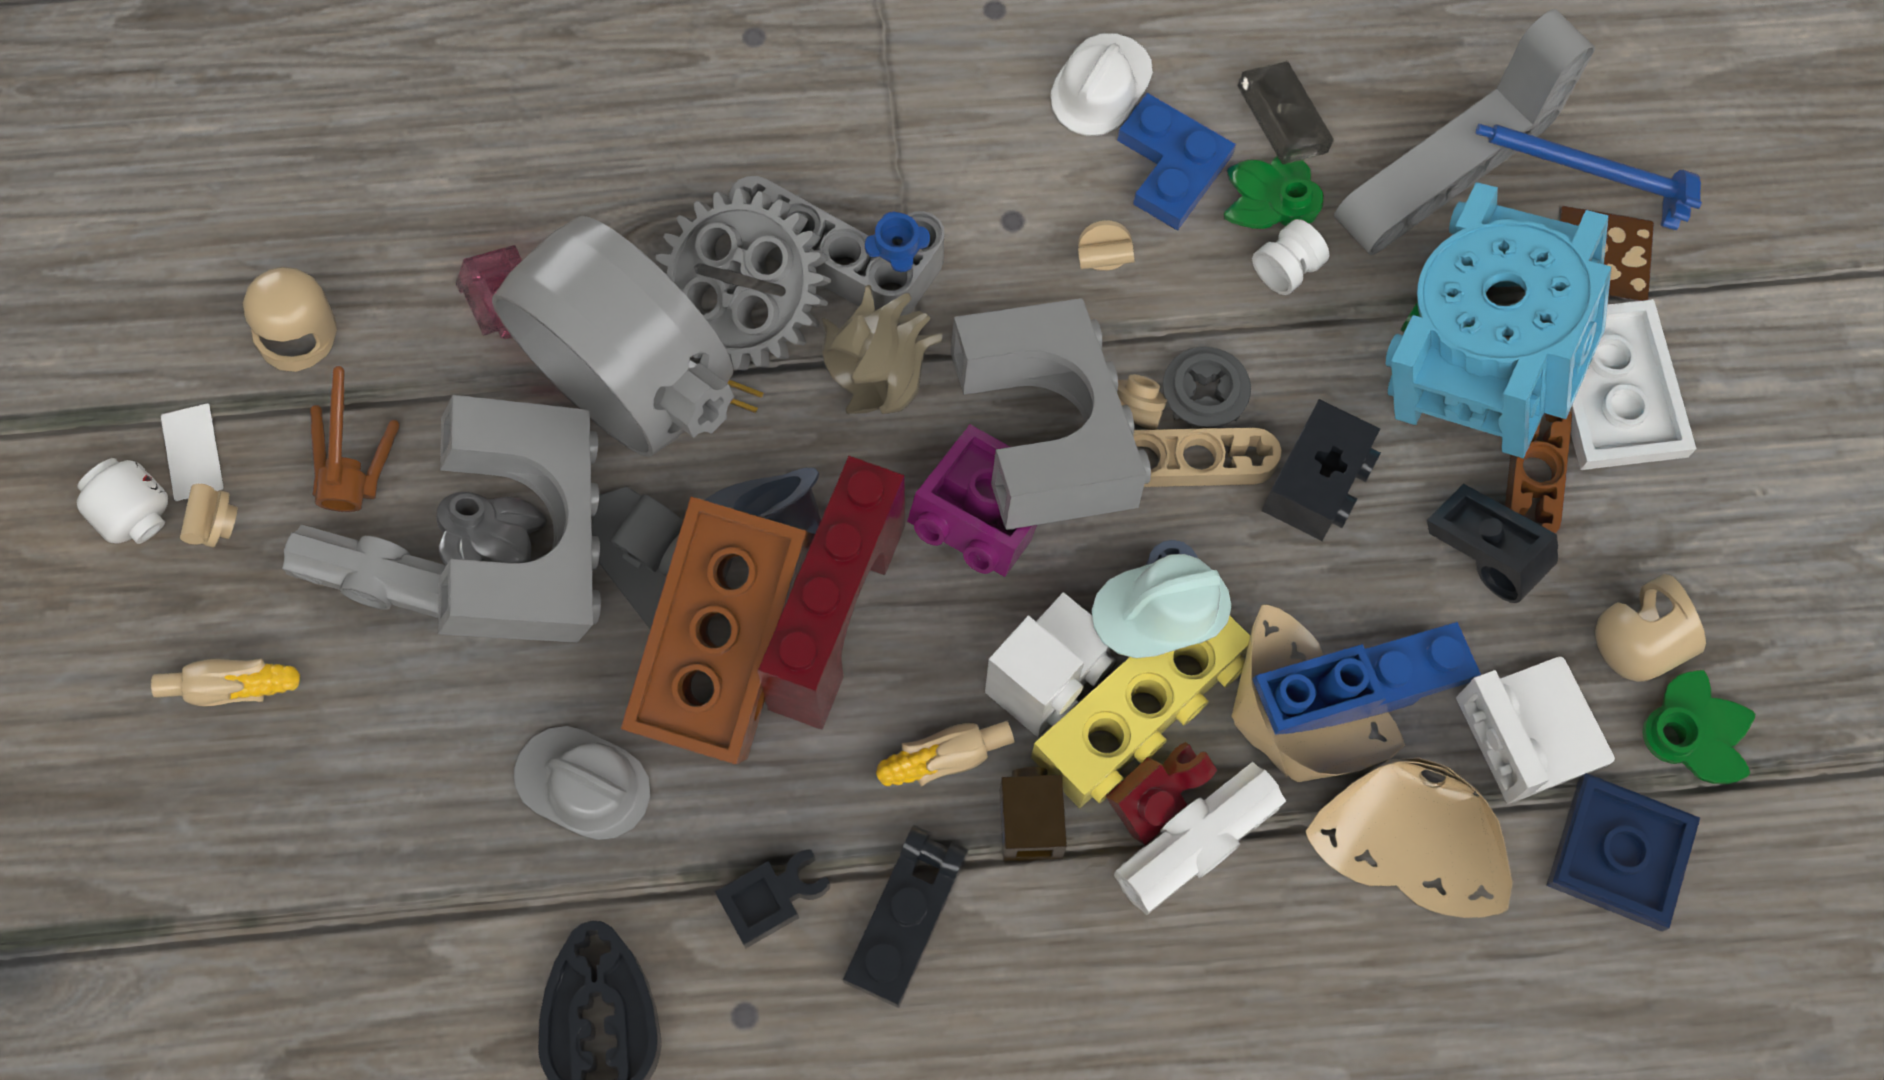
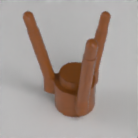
(338, 479)

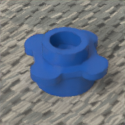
(897, 226)

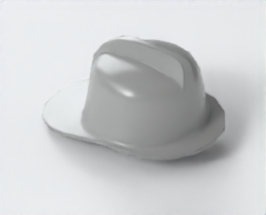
(582, 782)

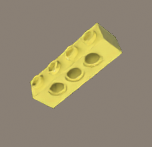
(1109, 708)

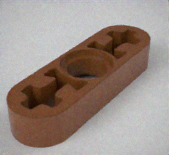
(1522, 489)

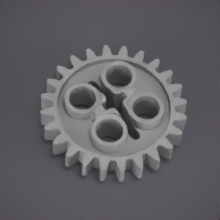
(754, 231)

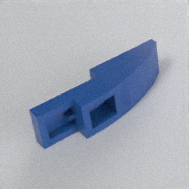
(1365, 681)

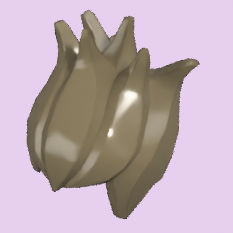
(878, 354)

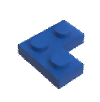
(1185, 156)

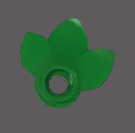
(1273, 193)
(1705, 730)

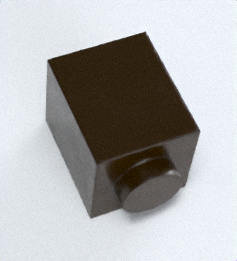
(1032, 815)

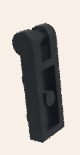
(904, 919)

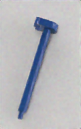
(1679, 192)

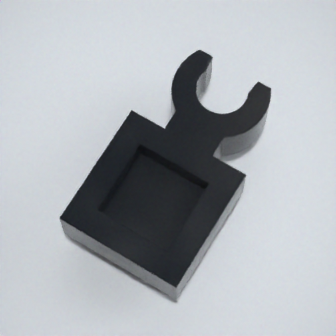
(762, 901)

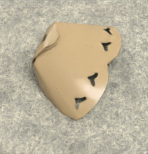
(1306, 753)
(1418, 835)

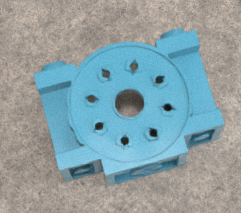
(1474, 371)

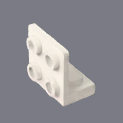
(1534, 728)

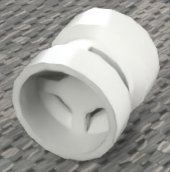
(1295, 252)

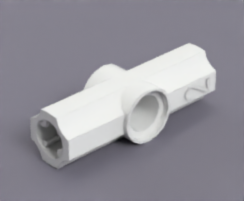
(1199, 838)

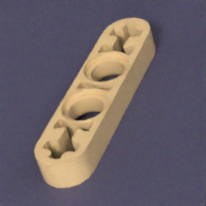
(1175, 471)

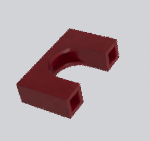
(854, 536)

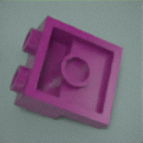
(962, 510)

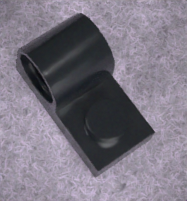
(1507, 547)

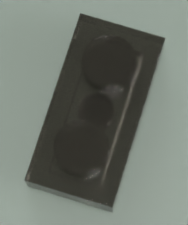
(1285, 112)

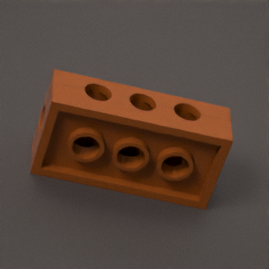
(679, 637)

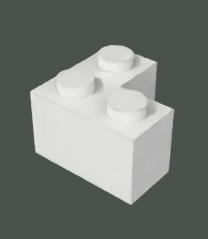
(1047, 665)

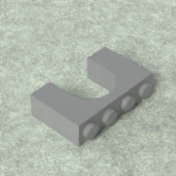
(1060, 351)
(553, 456)

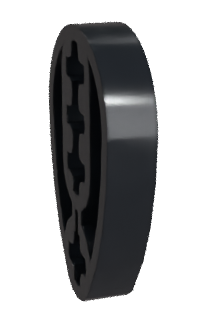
(573, 989)

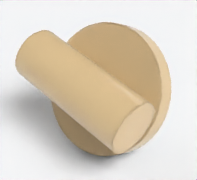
(1105, 246)
(1143, 399)
(207, 516)

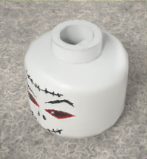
(122, 501)

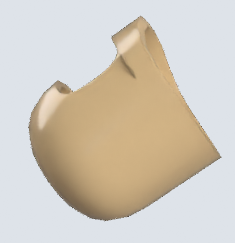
(285, 307)
(1647, 646)

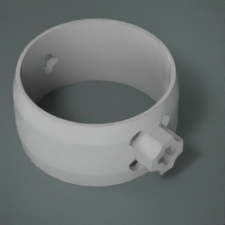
(616, 337)

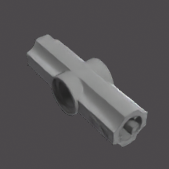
(364, 570)

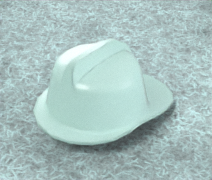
(1161, 607)

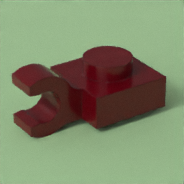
(1152, 790)

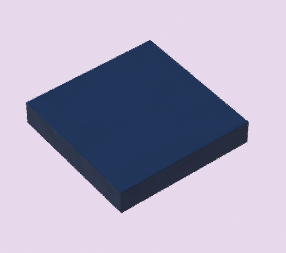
(1623, 852)

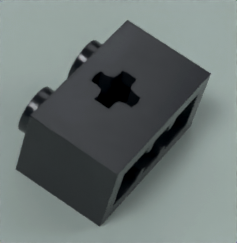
(1327, 441)

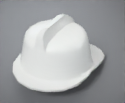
(1101, 84)

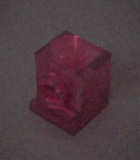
(480, 279)

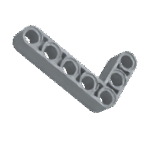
(1455, 157)

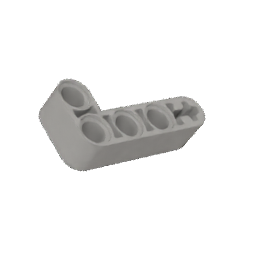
(843, 241)

